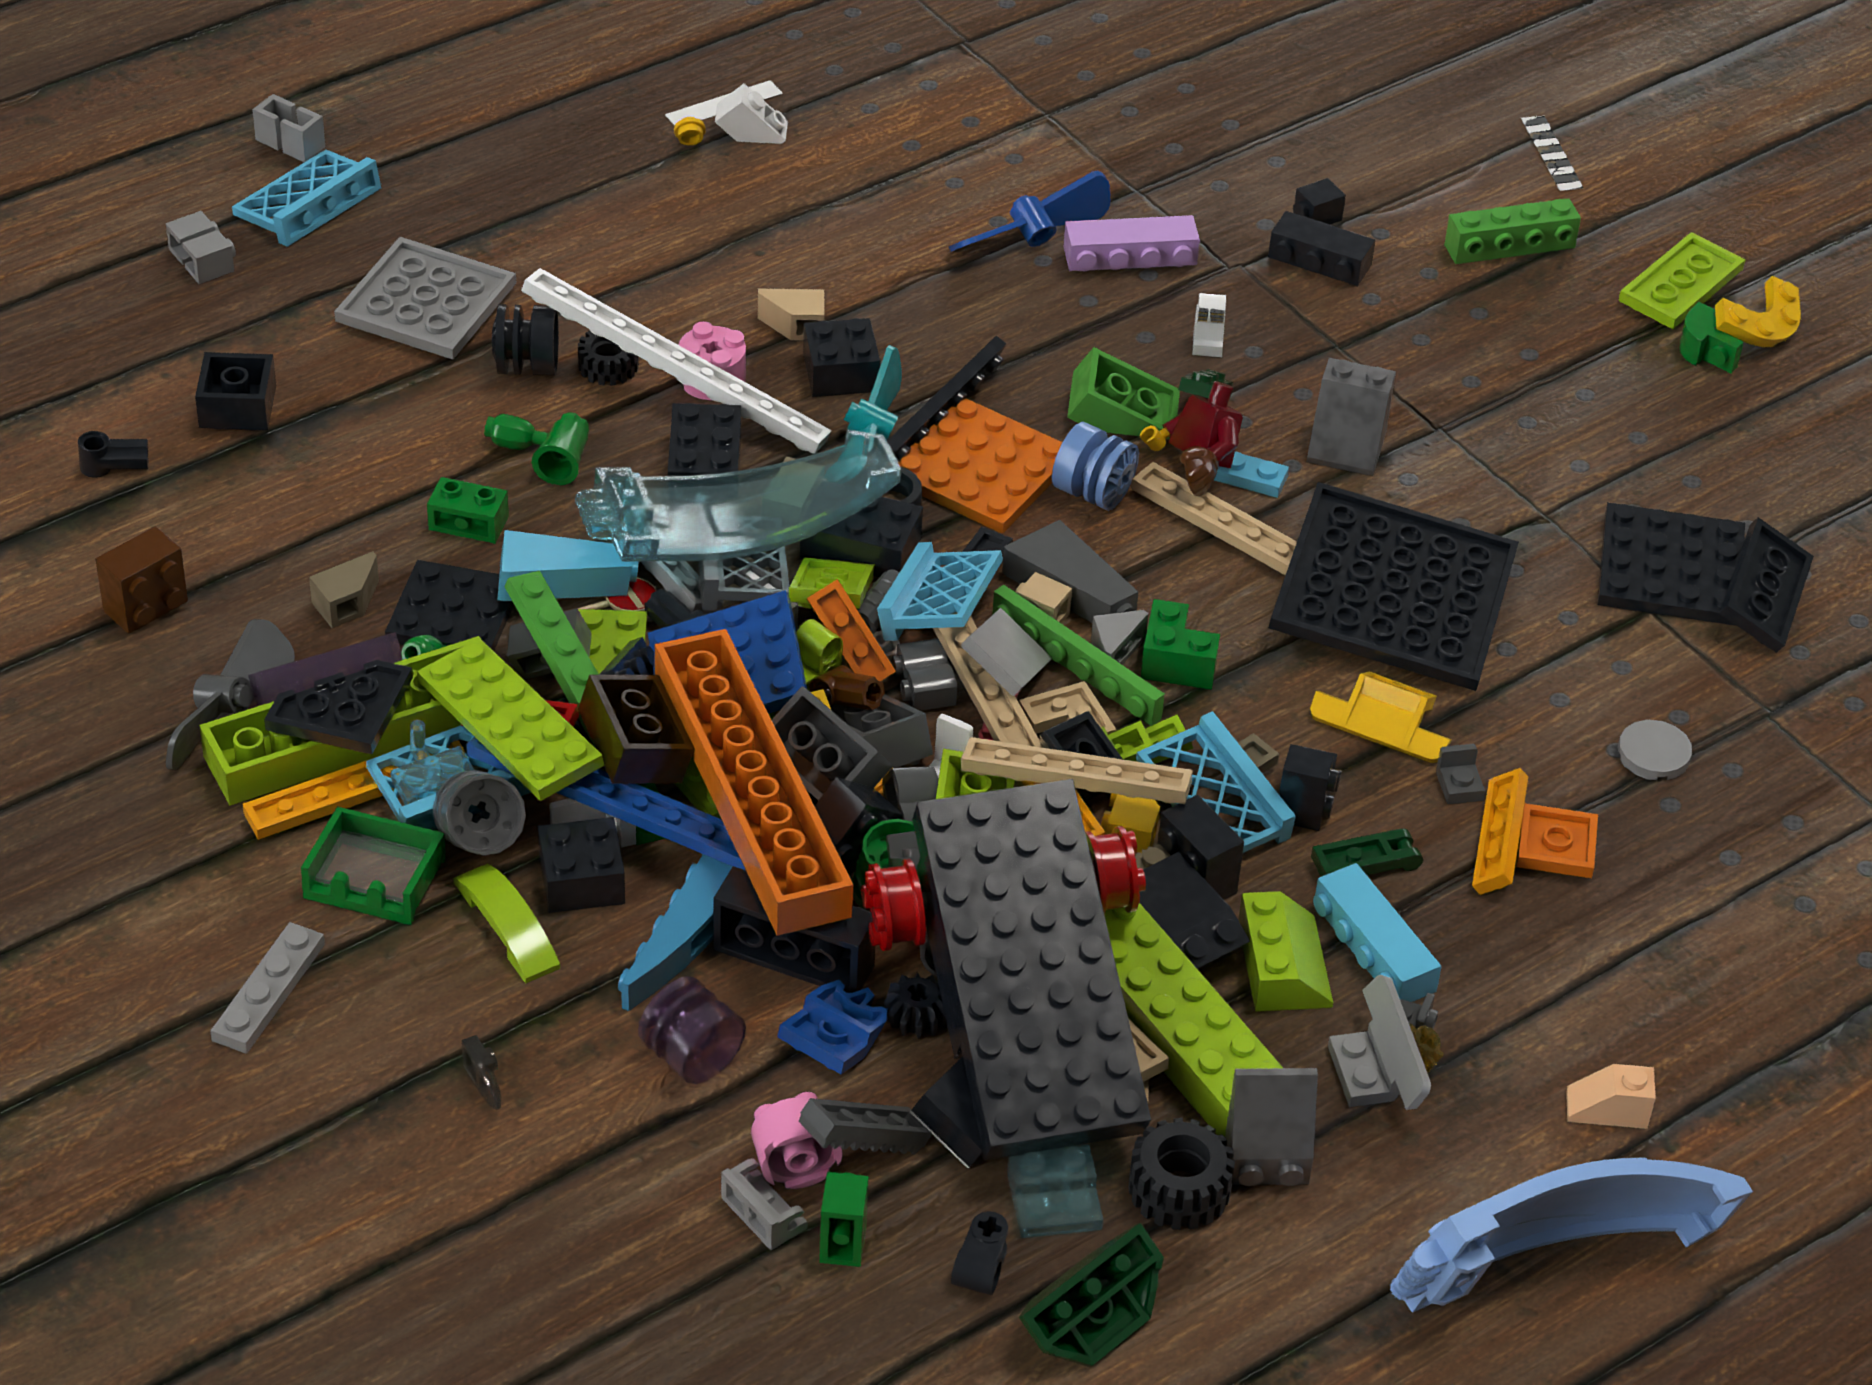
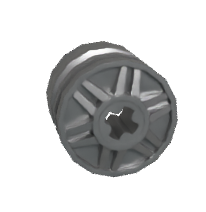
(500, 817)

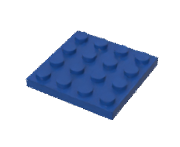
(763, 638)

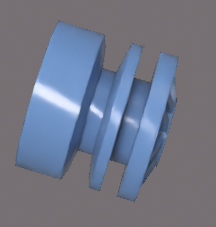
(1095, 466)

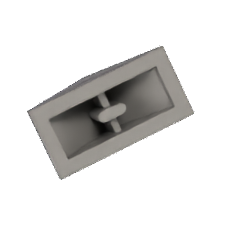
(1119, 633)

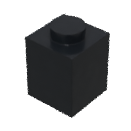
(1320, 202)

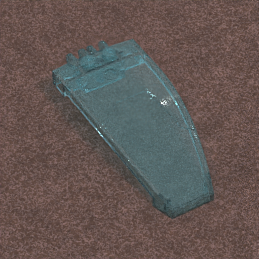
(736, 510)

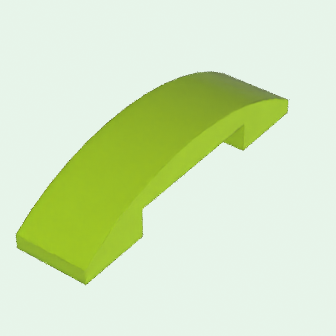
(511, 919)

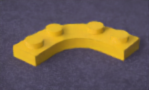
(1763, 328)

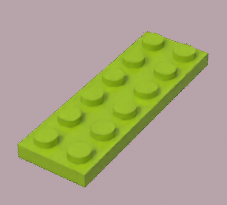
(510, 719)

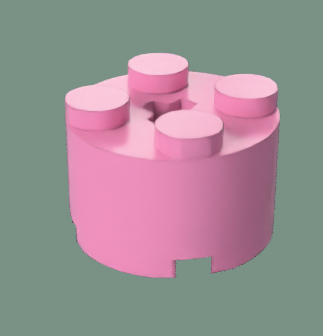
(718, 346)
(786, 1148)

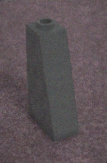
(1069, 560)

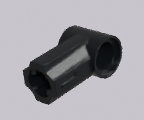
(101, 454)
(668, 610)

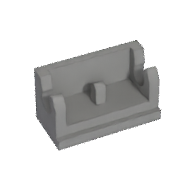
(760, 1205)

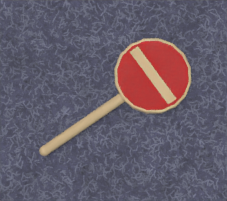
(638, 594)

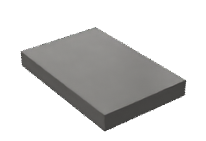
(1006, 652)

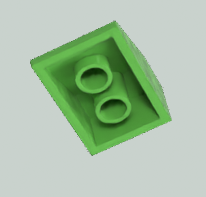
(1119, 396)

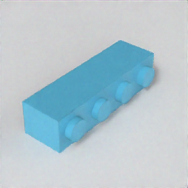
(1376, 932)

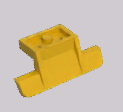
(1384, 714)

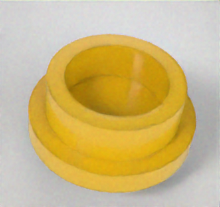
(689, 130)

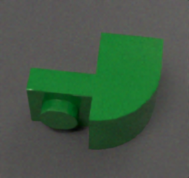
(1704, 342)

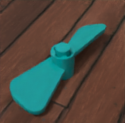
(873, 415)

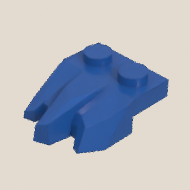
(835, 1026)

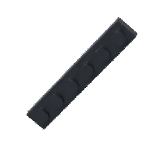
(949, 395)

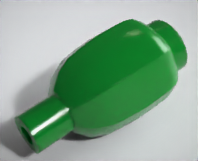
(513, 432)
(420, 645)

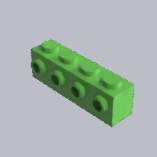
(1512, 231)

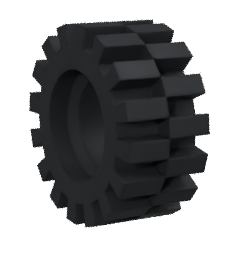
(597, 366)

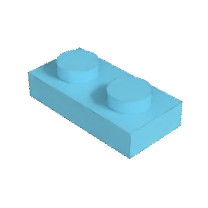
(1254, 475)

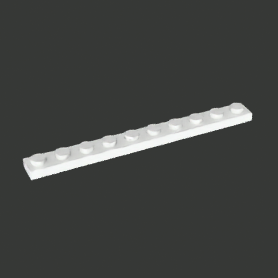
(676, 360)

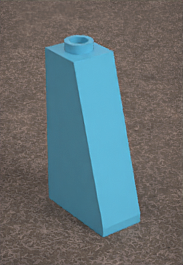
(568, 565)

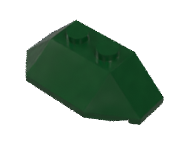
(1097, 1300)

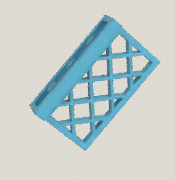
(312, 208)
(917, 583)
(1241, 773)
(421, 811)

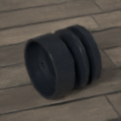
(526, 340)

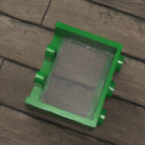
(372, 865)

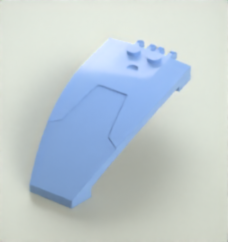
(1566, 1206)

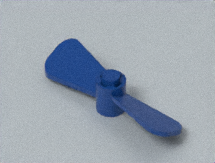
(1038, 219)

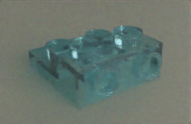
(1055, 1191)

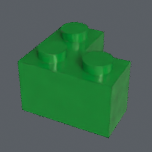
(1178, 653)

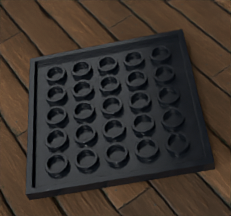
(1395, 586)

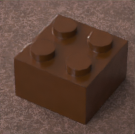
(141, 579)

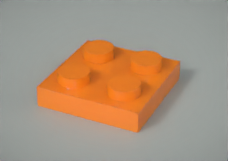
(1557, 840)

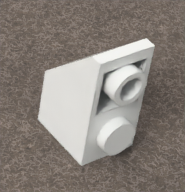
(750, 118)

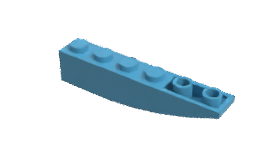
(677, 935)

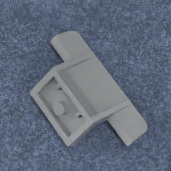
(1385, 1058)

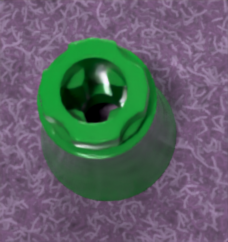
(561, 451)

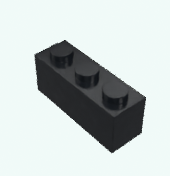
(1321, 248)

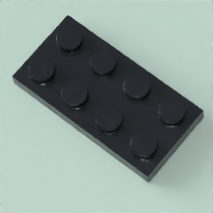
(1766, 585)

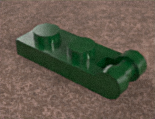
(1370, 852)

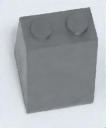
(1351, 416)

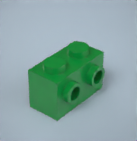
(468, 510)

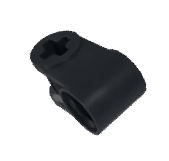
(982, 1254)

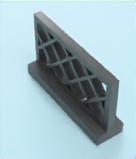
(716, 578)

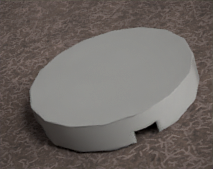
(1654, 749)

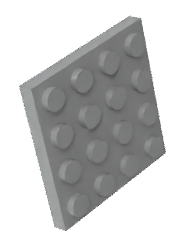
(425, 297)

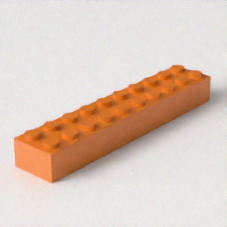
(754, 784)

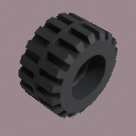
(1176, 1198)

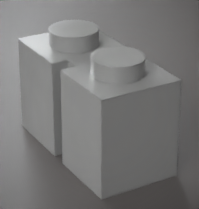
(277, 127)
(200, 247)

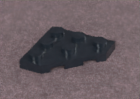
(343, 709)

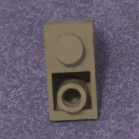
(345, 589)

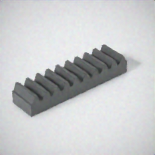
(863, 1126)

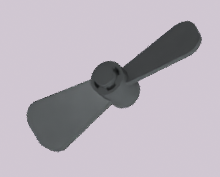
(258, 649)

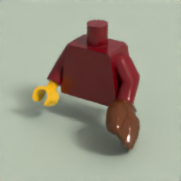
(1204, 432)

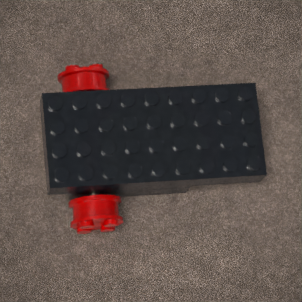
(1024, 960)

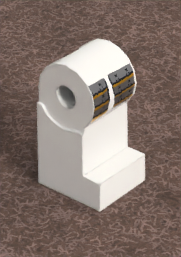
(1209, 325)

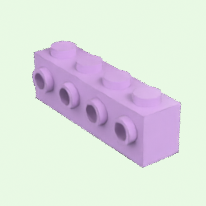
(1131, 243)

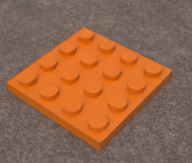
(983, 464)

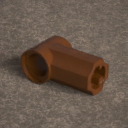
(849, 689)

